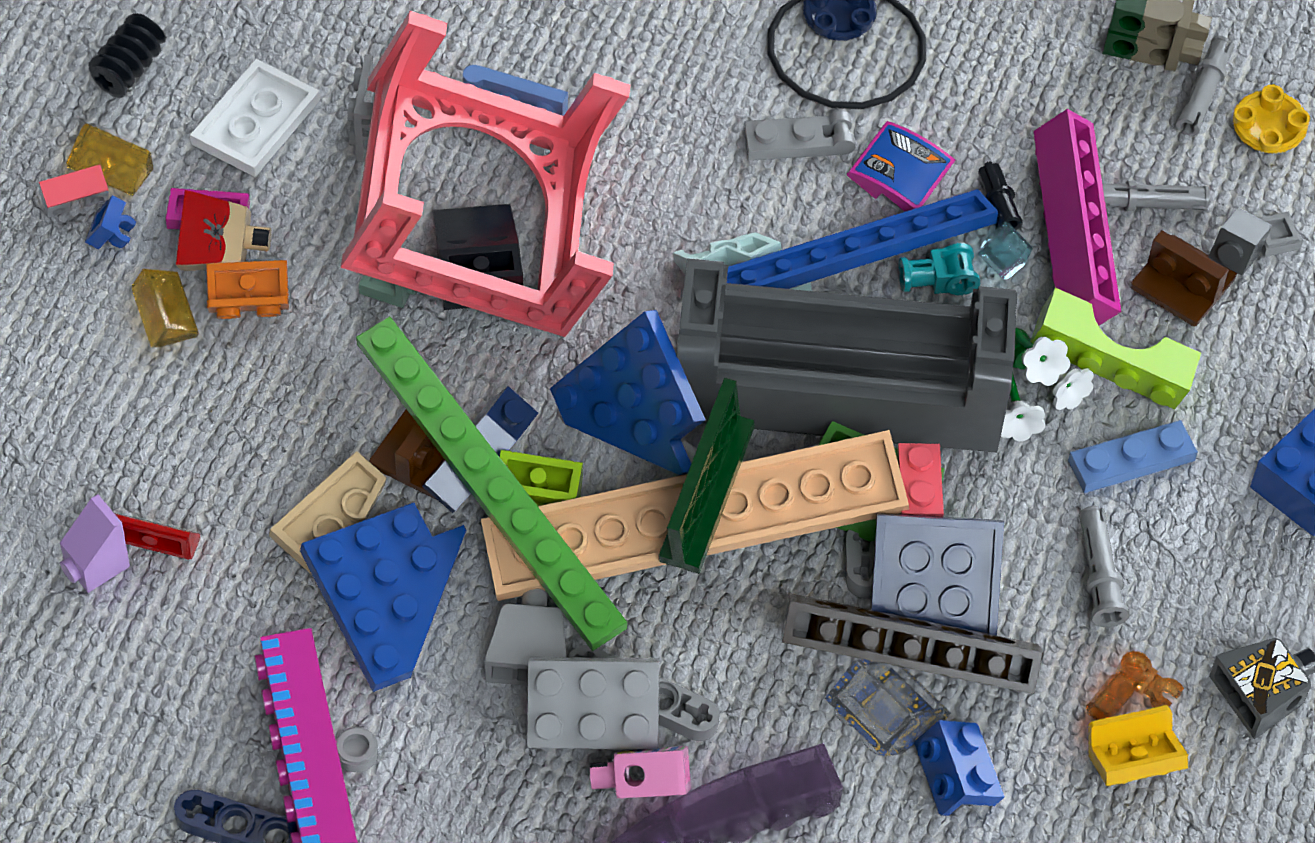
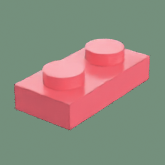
(921, 478)

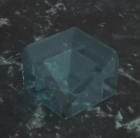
(1005, 251)

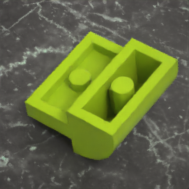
(545, 478)

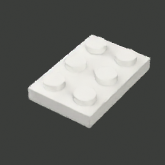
(255, 117)

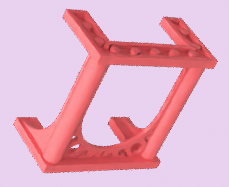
(385, 219)

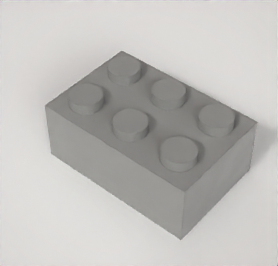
(593, 703)

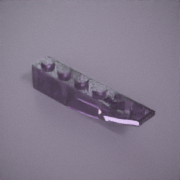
(746, 802)

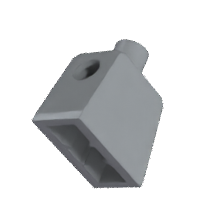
(521, 634)

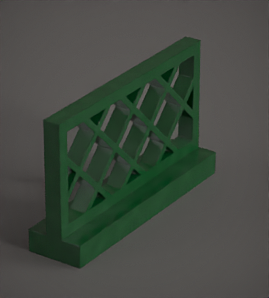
(708, 483)

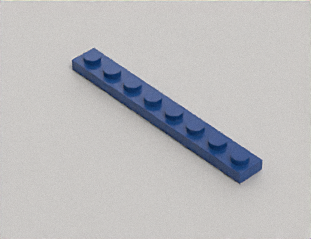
(867, 243)

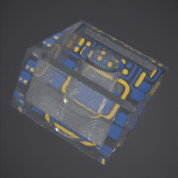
(884, 706)

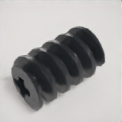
(126, 54)

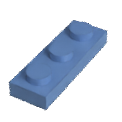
(1132, 456)

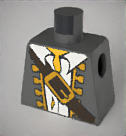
(1263, 682)

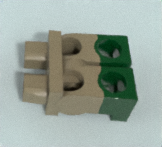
(1157, 32)

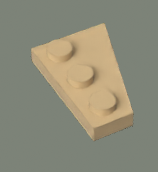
(334, 504)

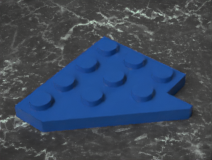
(633, 395)
(384, 587)

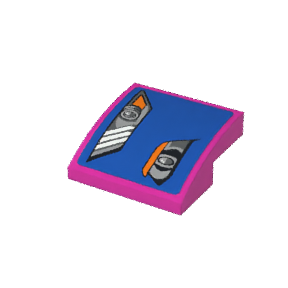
(900, 166)

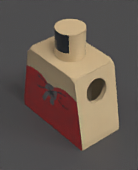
(216, 232)

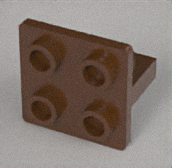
(1182, 278)
(407, 454)

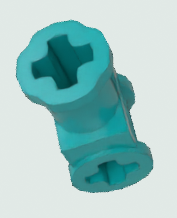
(941, 271)

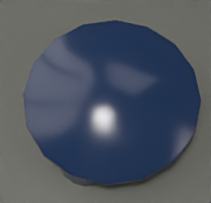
(840, 18)

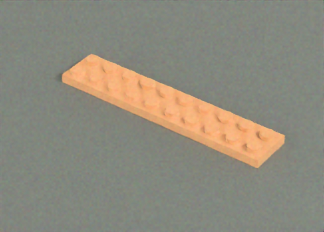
(768, 502)

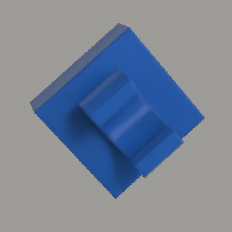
(107, 224)

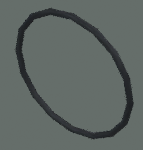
(844, 104)

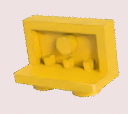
(1135, 746)

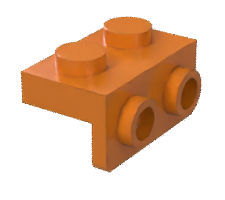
(247, 287)

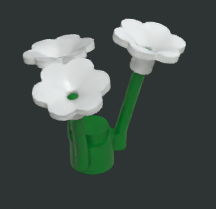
(1045, 363)

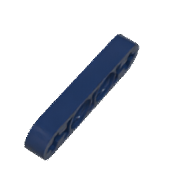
(258, 820)

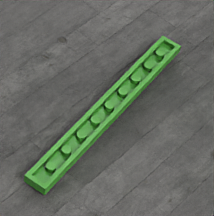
(492, 484)

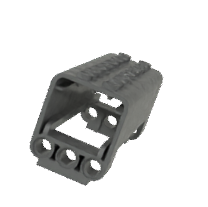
(851, 359)

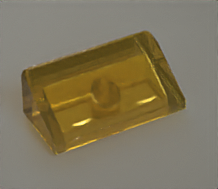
(122, 162)
(163, 307)

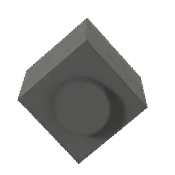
(1239, 241)

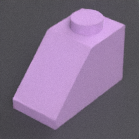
(94, 546)

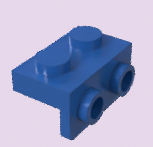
(958, 766)

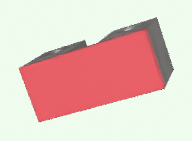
(61, 190)

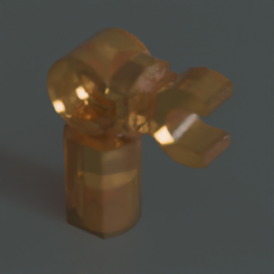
(1132, 675)

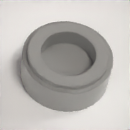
(357, 749)

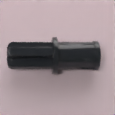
(1000, 194)

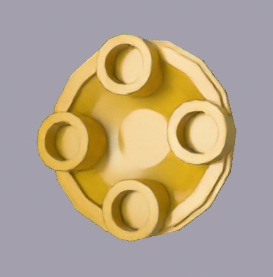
(1270, 120)

